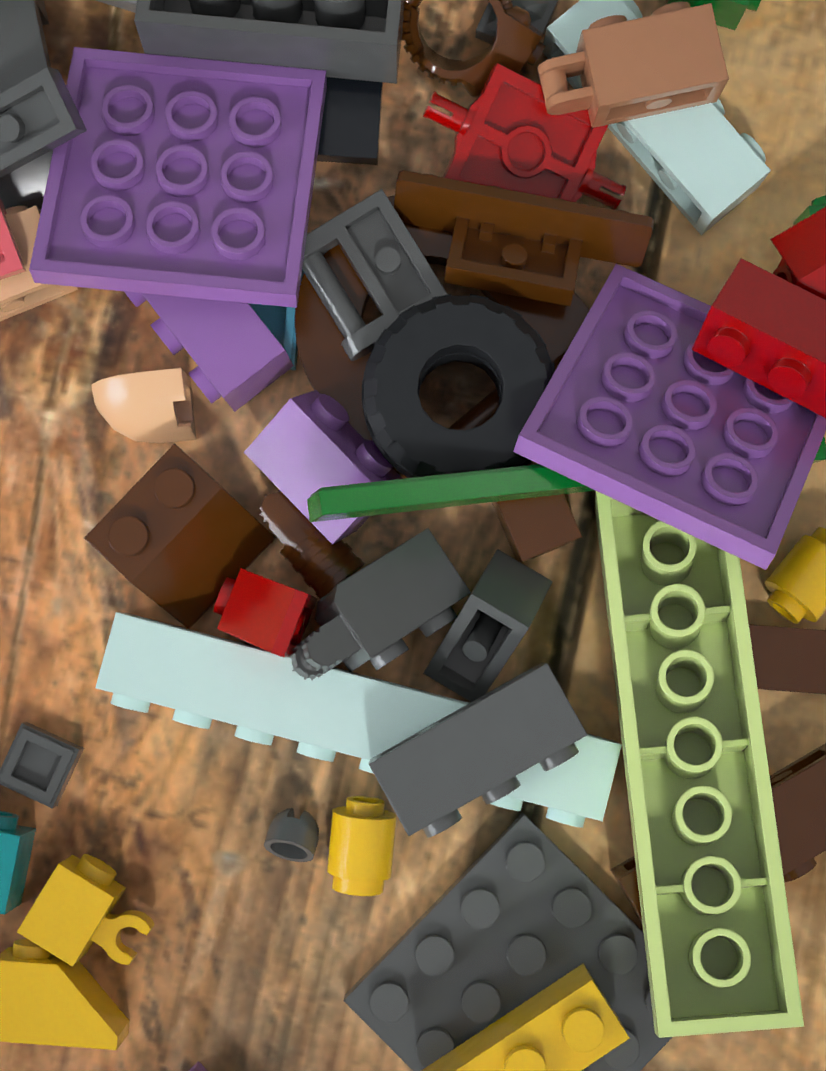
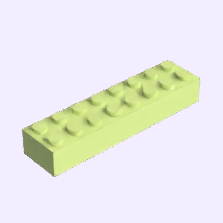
(696, 781)

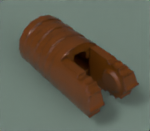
(306, 547)

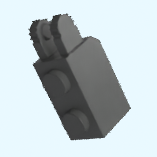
(381, 606)

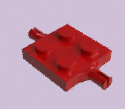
(518, 146)

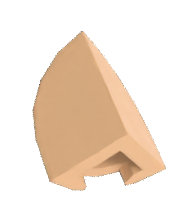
(148, 405)

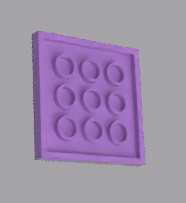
(183, 179)
(671, 427)

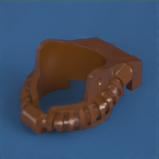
(511, 47)

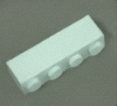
(685, 151)

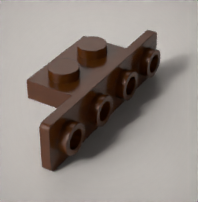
(519, 239)

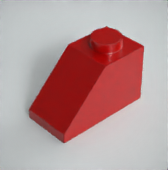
(264, 612)

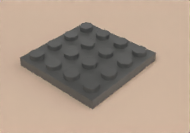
(497, 941)

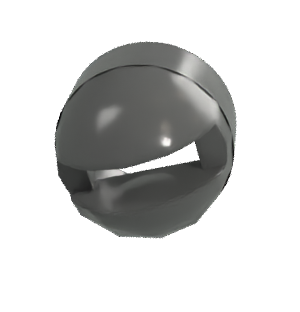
(293, 837)

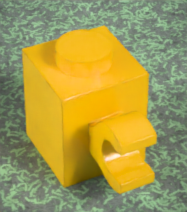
(77, 911)

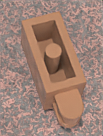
(639, 66)

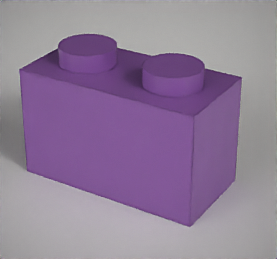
(315, 448)

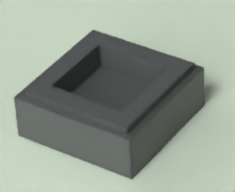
(39, 764)

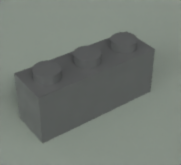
(478, 751)

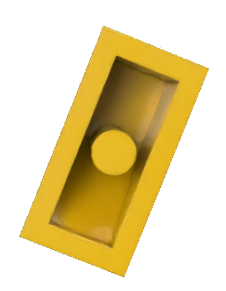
(55, 1003)

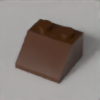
(179, 536)

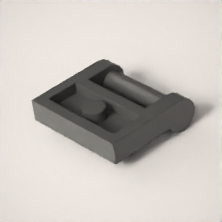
(383, 260)

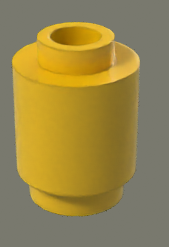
(800, 580)
(361, 846)

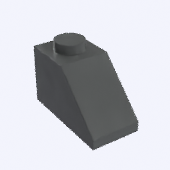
(488, 627)

